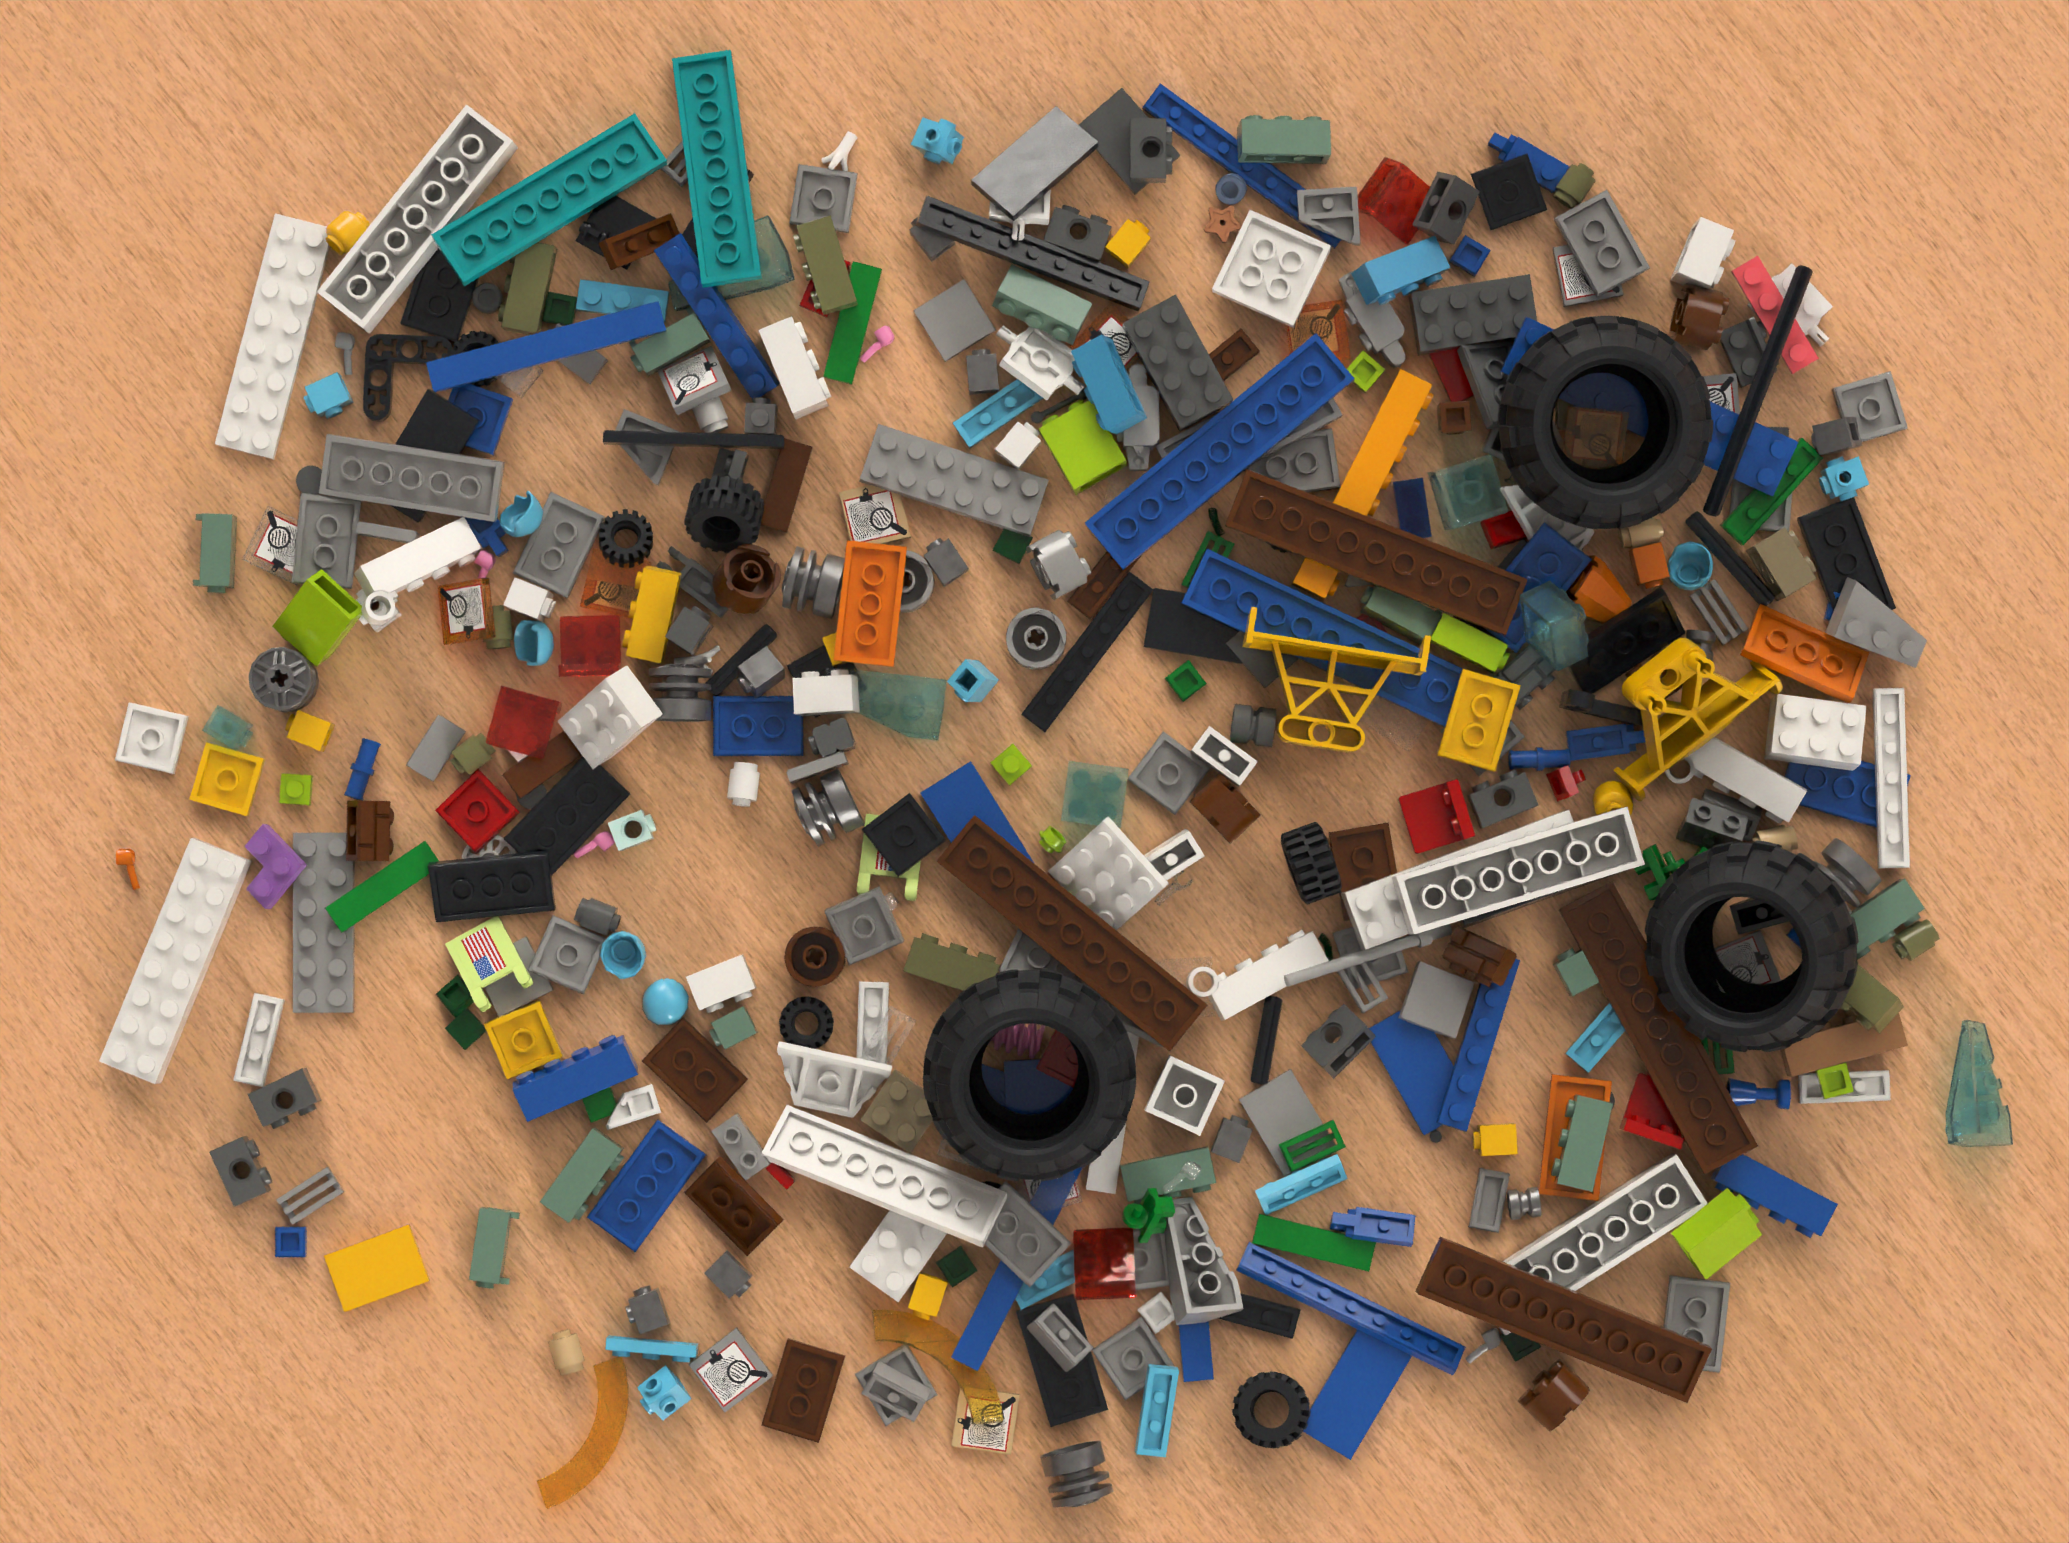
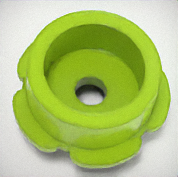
(1052, 840)

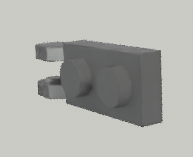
(696, 581)

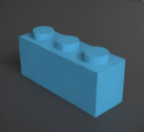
(1401, 271)
(1108, 385)

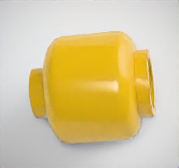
(345, 231)
(1612, 796)

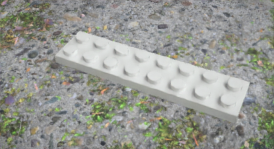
(274, 337)
(884, 1175)

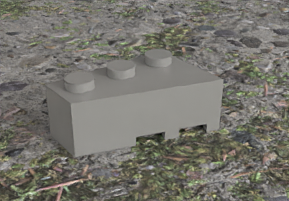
(1873, 626)

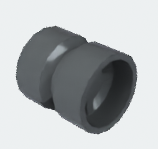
(1253, 725)

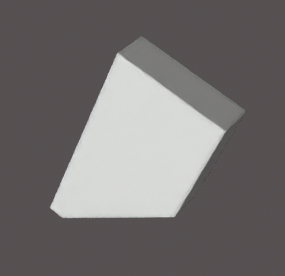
(634, 1106)

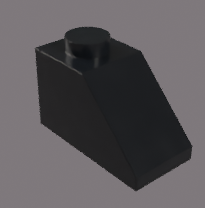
(1755, 915)

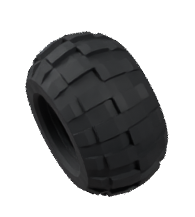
(1675, 435)
(1687, 966)
(1018, 1143)

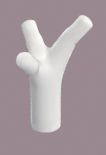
(841, 152)
(698, 660)

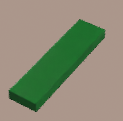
(852, 325)
(1759, 506)
(381, 887)
(1313, 1242)

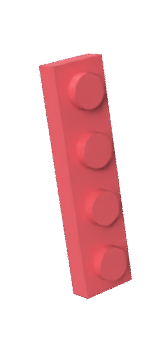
(1766, 303)

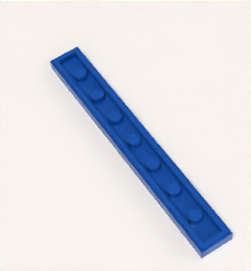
(1222, 149)
(546, 346)
(1351, 1308)
(992, 1310)

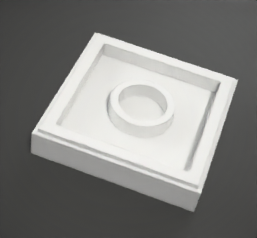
(151, 738)

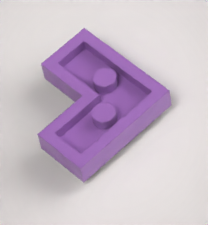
(279, 864)

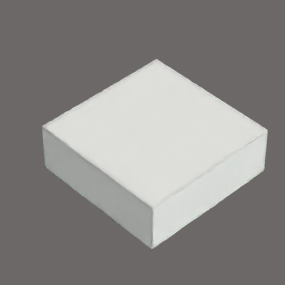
(1157, 1312)

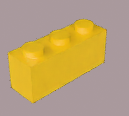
(652, 613)

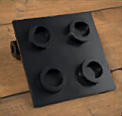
(610, 220)

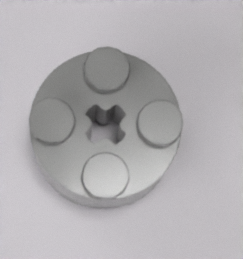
(1058, 563)
(922, 583)
(1043, 623)

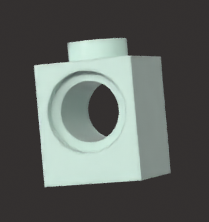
(618, 830)

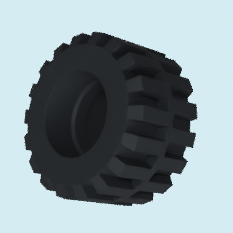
(724, 513)
(1311, 863)
(1245, 1403)

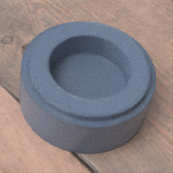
(1231, 189)

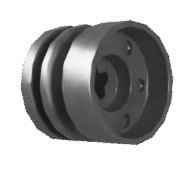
(813, 582)
(298, 688)
(680, 692)
(827, 807)
(1848, 871)
(1076, 1474)

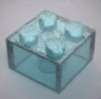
(1467, 492)
(1554, 625)
(1094, 794)

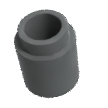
(597, 916)

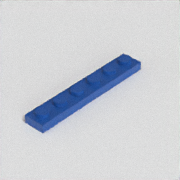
(717, 318)
(1475, 1053)

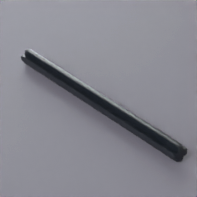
(1757, 390)

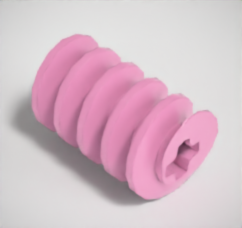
(1020, 1036)

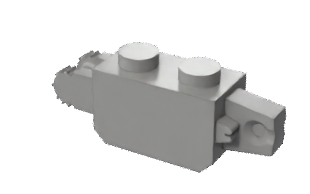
(1378, 323)
(1144, 435)

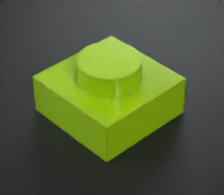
(1365, 371)
(1011, 764)
(296, 789)
(1834, 1081)

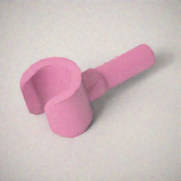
(884, 336)
(486, 561)
(603, 840)

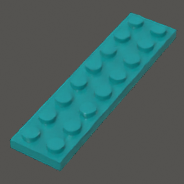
(716, 168)
(549, 199)

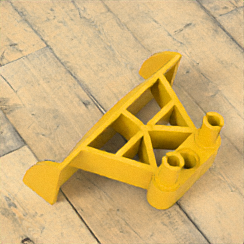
(1695, 719)
(1342, 736)

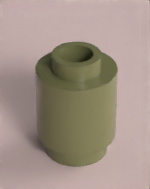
(1574, 185)
(503, 629)
(472, 754)
(1915, 940)

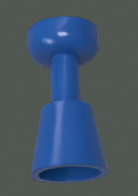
(1747, 1093)

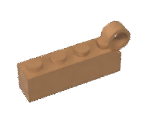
(1840, 1045)

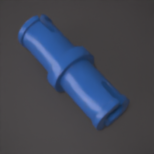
(1538, 759)
(362, 769)

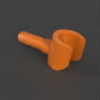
(127, 858)

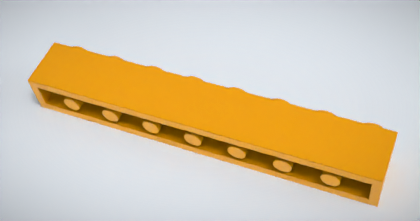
(1372, 467)

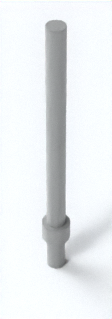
(1421, 939)

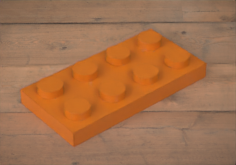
(870, 603)
(1804, 653)
(1561, 1090)

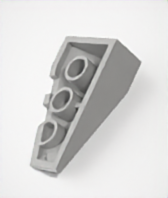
(1197, 1273)

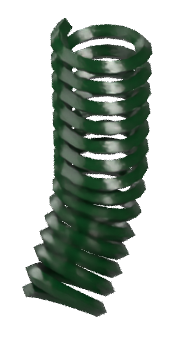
(1213, 517)
(1328, 949)

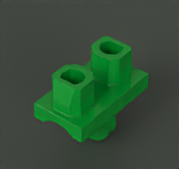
(1655, 862)
(1149, 1214)

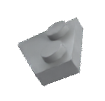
(1331, 212)
(649, 458)

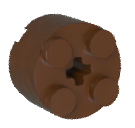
(1698, 317)
(746, 579)
(1225, 808)
(808, 972)
(1554, 1395)

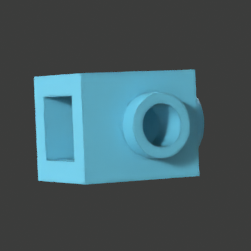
(328, 396)
(972, 681)

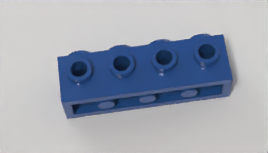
(574, 1077)
(1777, 1193)

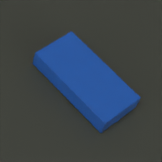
(1196, 1352)

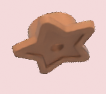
(1230, 223)

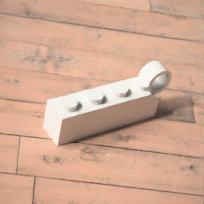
(413, 563)
(1746, 777)
(1259, 978)

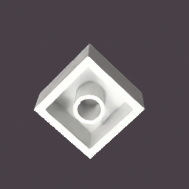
(1702, 254)
(1184, 1095)

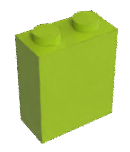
(1081, 446)
(318, 617)
(1717, 1232)

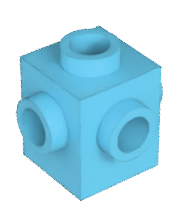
(937, 140)
(1853, 477)
(663, 1393)

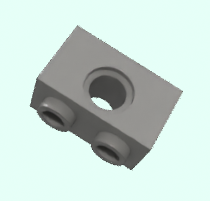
(741, 1146)

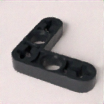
(386, 363)
(1587, 704)

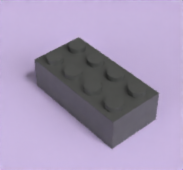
(1471, 313)
(1177, 363)

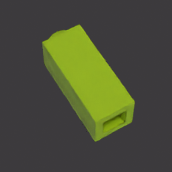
(1470, 643)

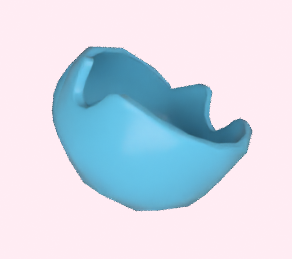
(522, 516)
(1690, 566)
(533, 642)
(623, 954)
(665, 1002)

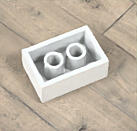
(795, 367)
(610, 717)
(1815, 732)
(896, 1253)

